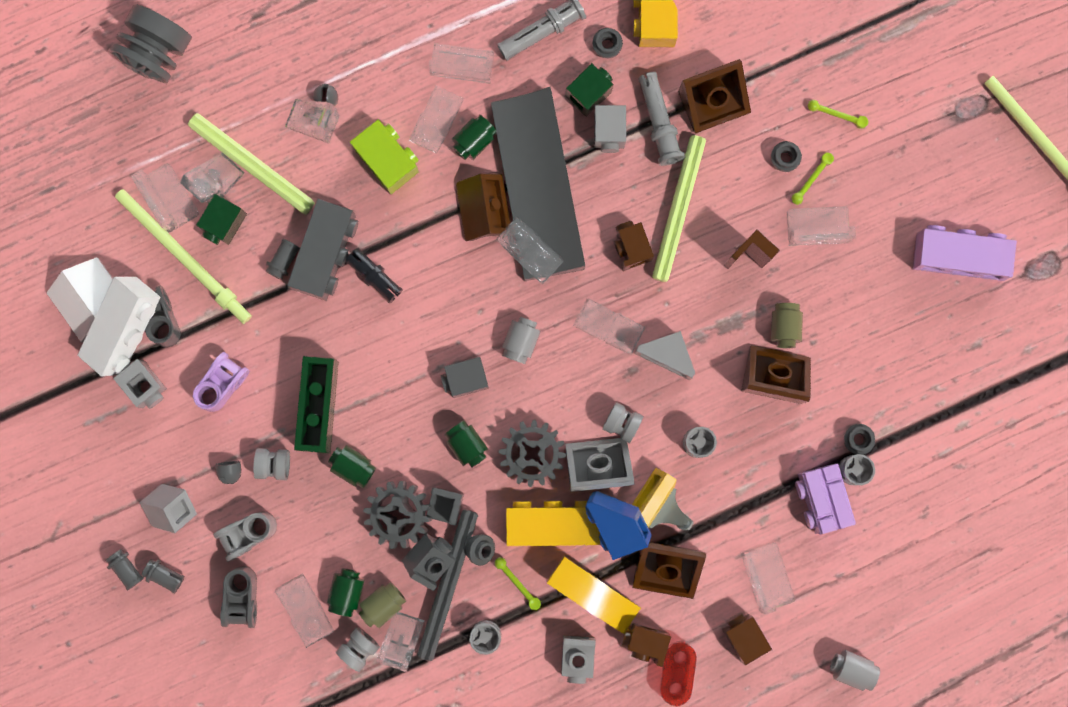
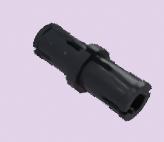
(374, 275)

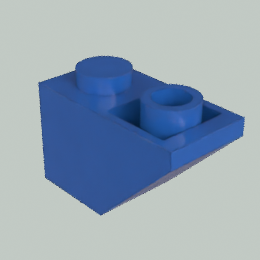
(619, 525)

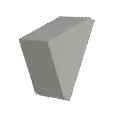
(668, 353)

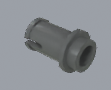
(282, 259)
(124, 569)
(162, 576)

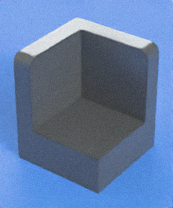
(445, 505)

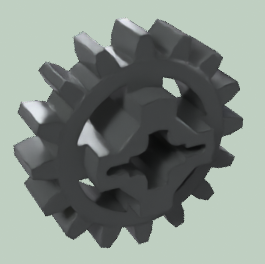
(547, 440)
(394, 527)

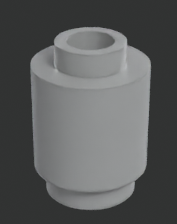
(521, 340)
(855, 670)

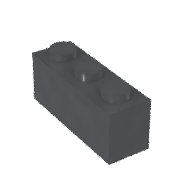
(323, 250)

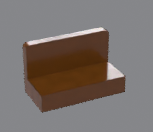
(483, 206)
(757, 248)

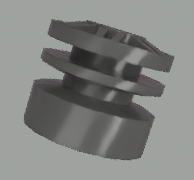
(150, 43)

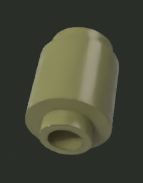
(787, 325)
(382, 605)

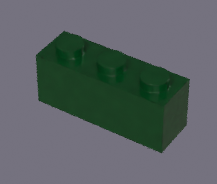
(316, 404)

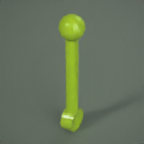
(860, 122)
(826, 160)
(534, 602)

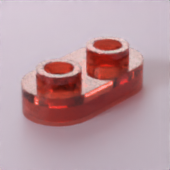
(678, 673)

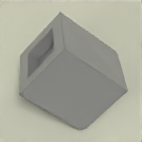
(168, 508)

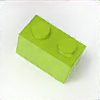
(385, 156)

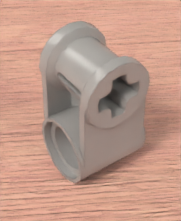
(241, 536)

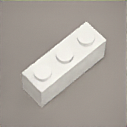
(118, 325)

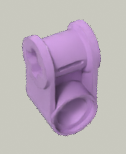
(220, 381)

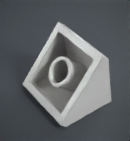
(80, 294)

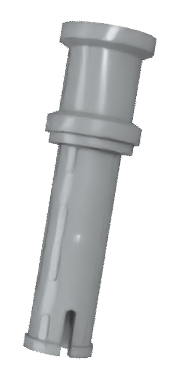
(554, 21)
(663, 133)

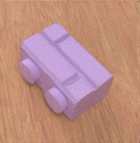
(825, 499)

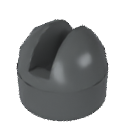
(331, 97)
(229, 471)

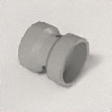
(616, 419)
(703, 439)
(271, 464)
(862, 469)
(482, 640)
(357, 649)

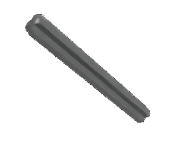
(447, 587)

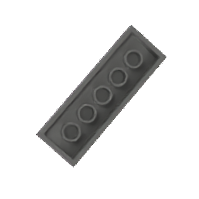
(538, 174)

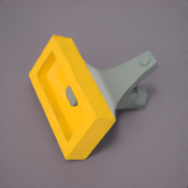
(659, 503)

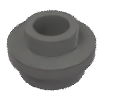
(607, 34)
(786, 147)
(866, 432)
(480, 549)

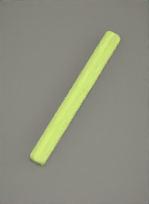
(251, 163)
(679, 208)

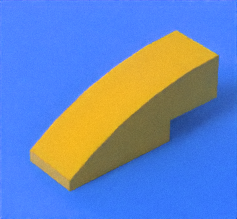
(593, 594)

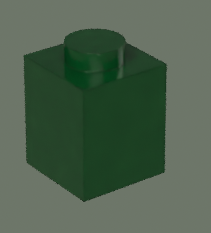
(589, 89)
(221, 220)

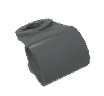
(163, 316)
(239, 605)

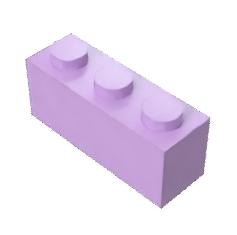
(964, 253)

